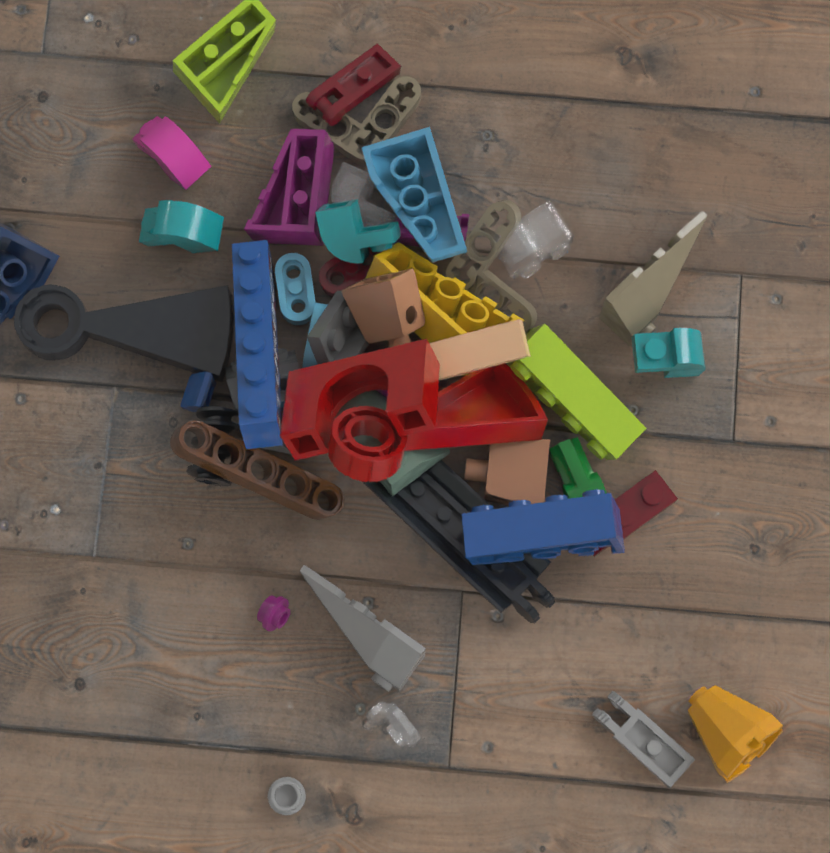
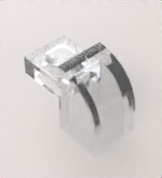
(356, 184)

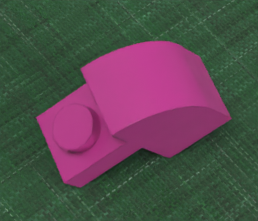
(172, 151)

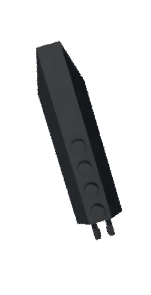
(434, 511)

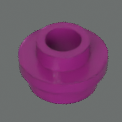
(273, 612)

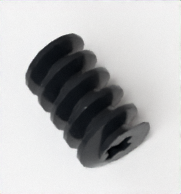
(220, 419)

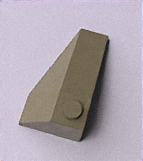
(640, 297)

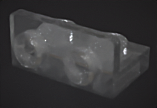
(401, 727)

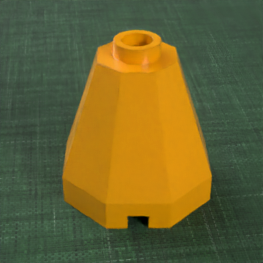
(731, 729)

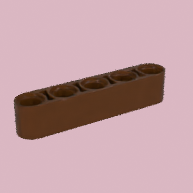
(240, 471)

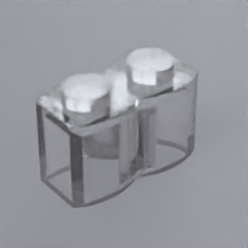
(537, 237)

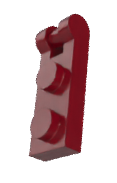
(353, 84)

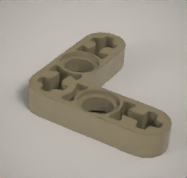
(359, 133)
(480, 275)

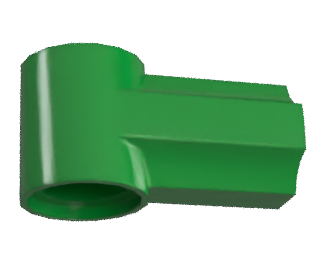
(574, 468)

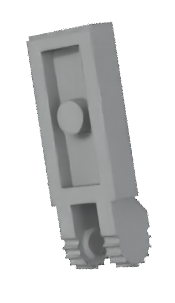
(646, 741)

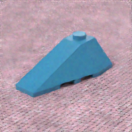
(416, 189)

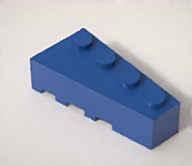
(543, 528)

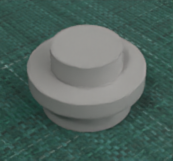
(286, 796)

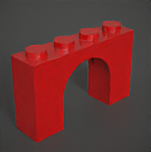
(321, 390)

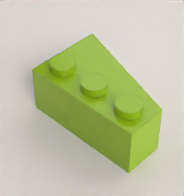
(225, 55)

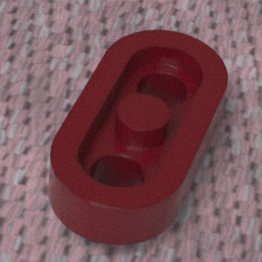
(350, 272)

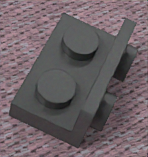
(336, 333)

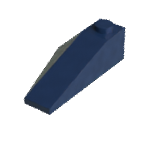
(22, 268)

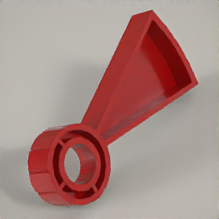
(474, 410)

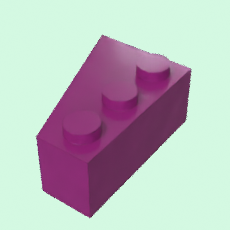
(295, 191)

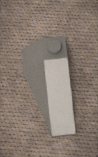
(380, 645)

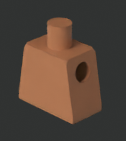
(386, 307)
(512, 471)

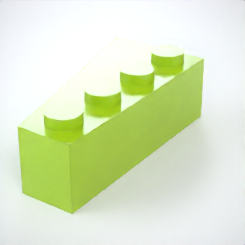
(576, 395)

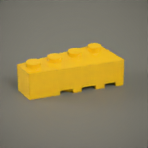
(445, 302)

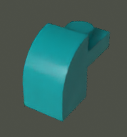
(182, 225)
(346, 236)
(673, 352)

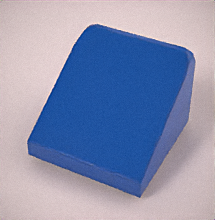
(198, 391)

